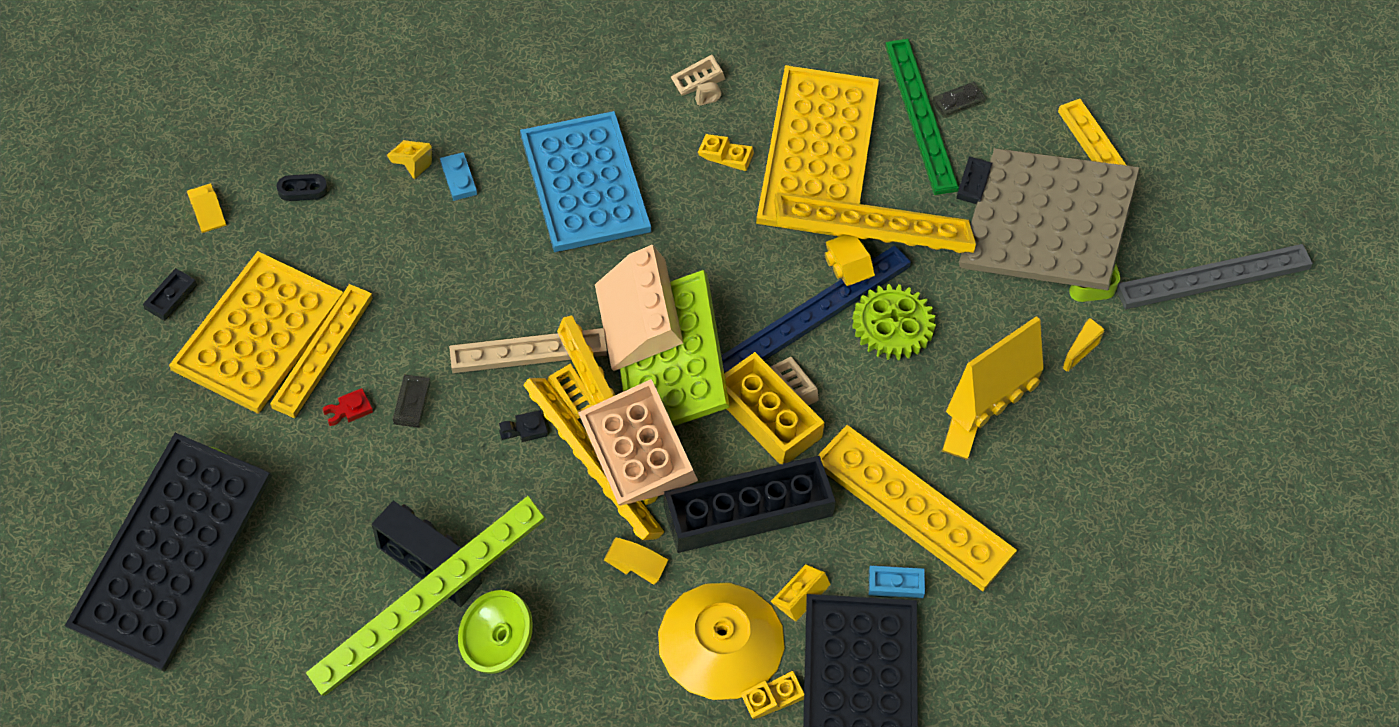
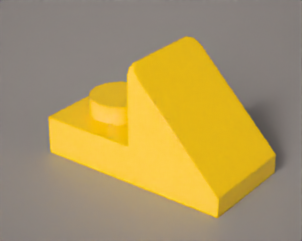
(414, 155)
(206, 208)

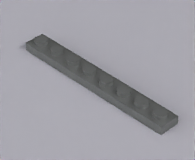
(1213, 276)

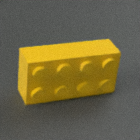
(771, 410)

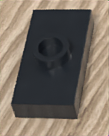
(974, 180)

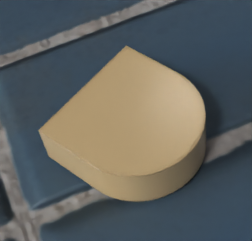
(707, 93)

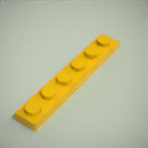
(321, 351)

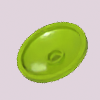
(486, 625)

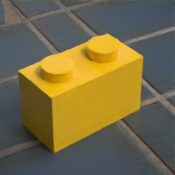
(849, 259)

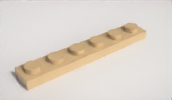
(519, 351)

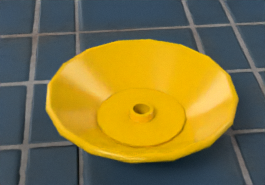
(714, 663)

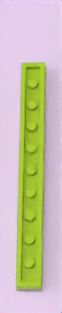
(426, 596)

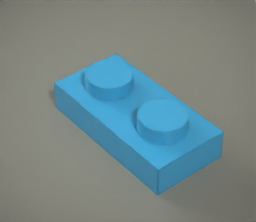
(458, 176)
(896, 582)

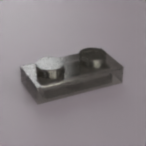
(958, 99)
(411, 401)

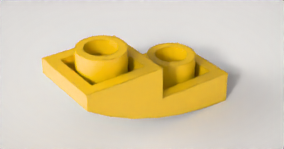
(721, 151)
(958, 440)
(633, 557)
(773, 696)

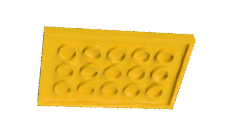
(256, 332)

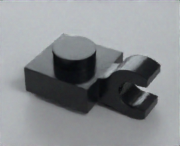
(526, 425)

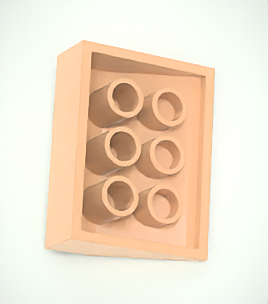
(638, 308)
(637, 445)

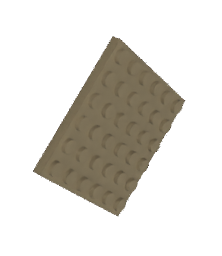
(1051, 218)

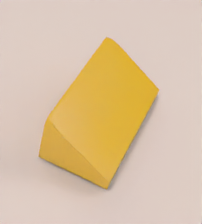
(793, 596)

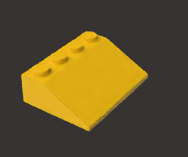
(998, 377)

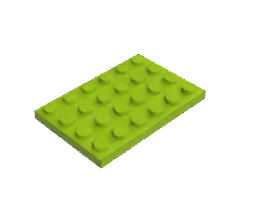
(691, 374)

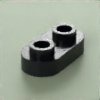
(302, 187)

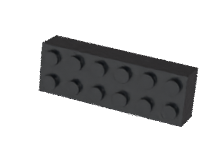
(748, 504)

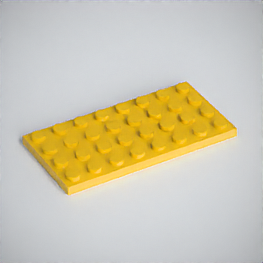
(818, 139)

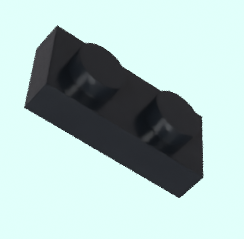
(170, 294)

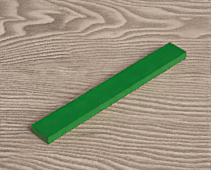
(921, 117)

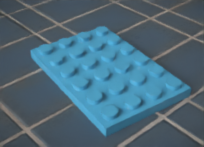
(585, 181)

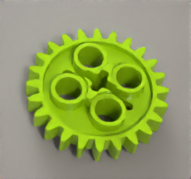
(893, 322)

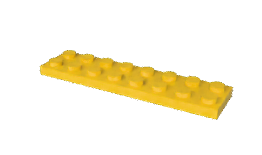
(874, 222)
(916, 508)

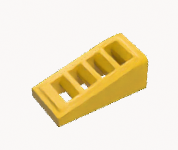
(1087, 340)
(569, 371)

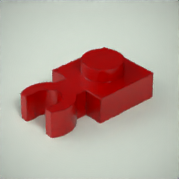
(352, 406)

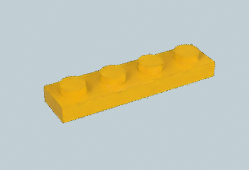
(1089, 133)

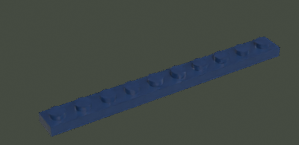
(816, 311)

